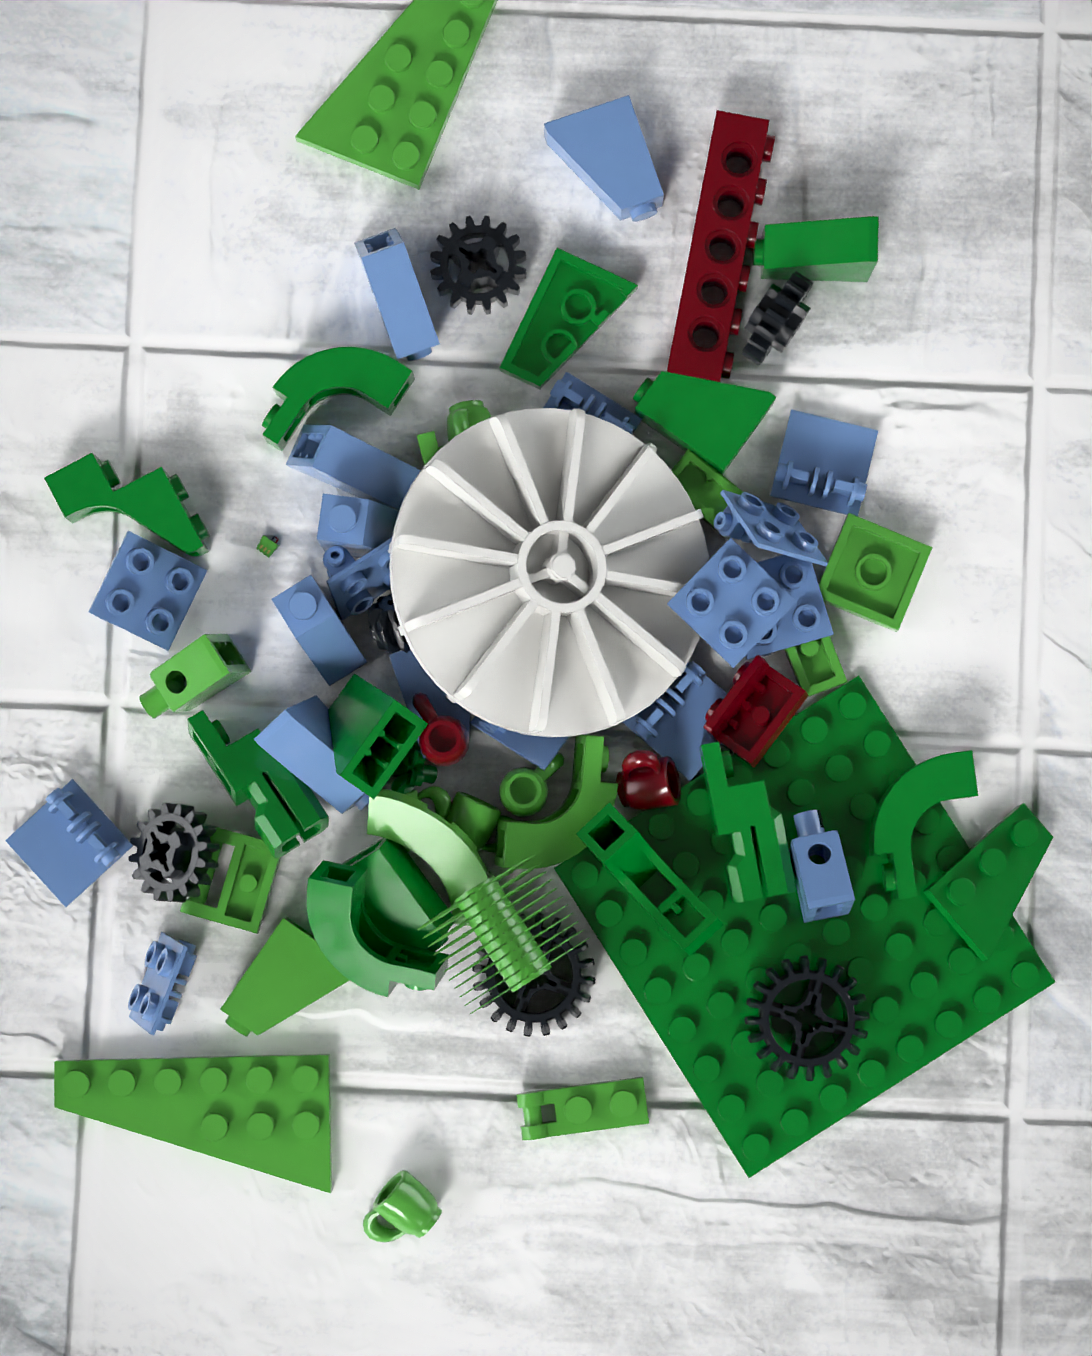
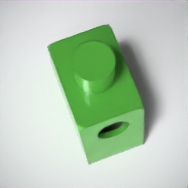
(208, 666)

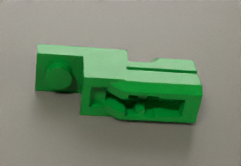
(247, 772)
(733, 813)

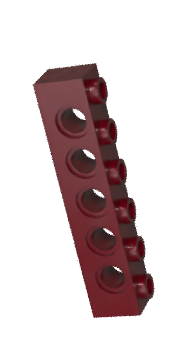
(731, 137)

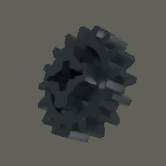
(463, 253)
(777, 318)
(174, 852)

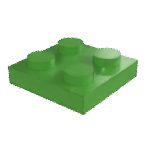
(873, 572)

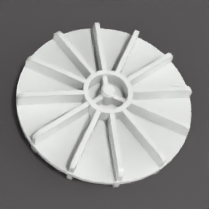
(545, 571)

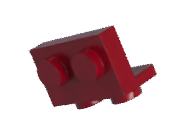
(754, 710)

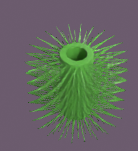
(501, 931)

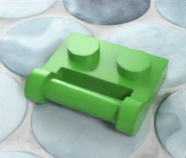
(245, 885)

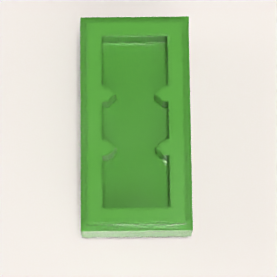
(703, 485)

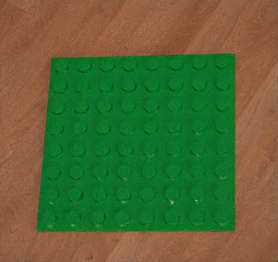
(908, 960)

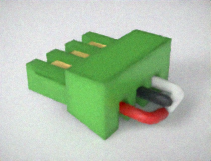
(267, 545)

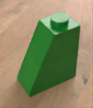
(819, 249)
(702, 414)
(370, 734)
(400, 896)

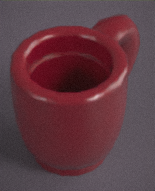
(444, 738)
(648, 781)

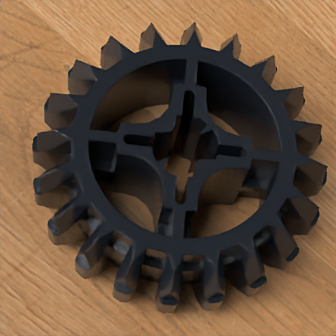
(569, 990)
(813, 997)

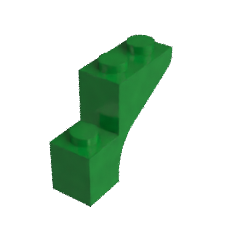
(152, 501)

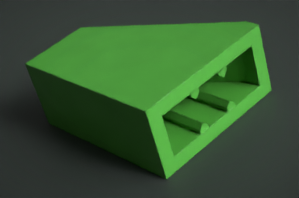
(281, 981)

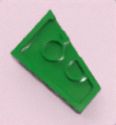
(562, 317)
(990, 879)

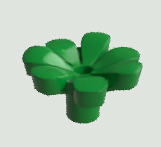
(413, 771)

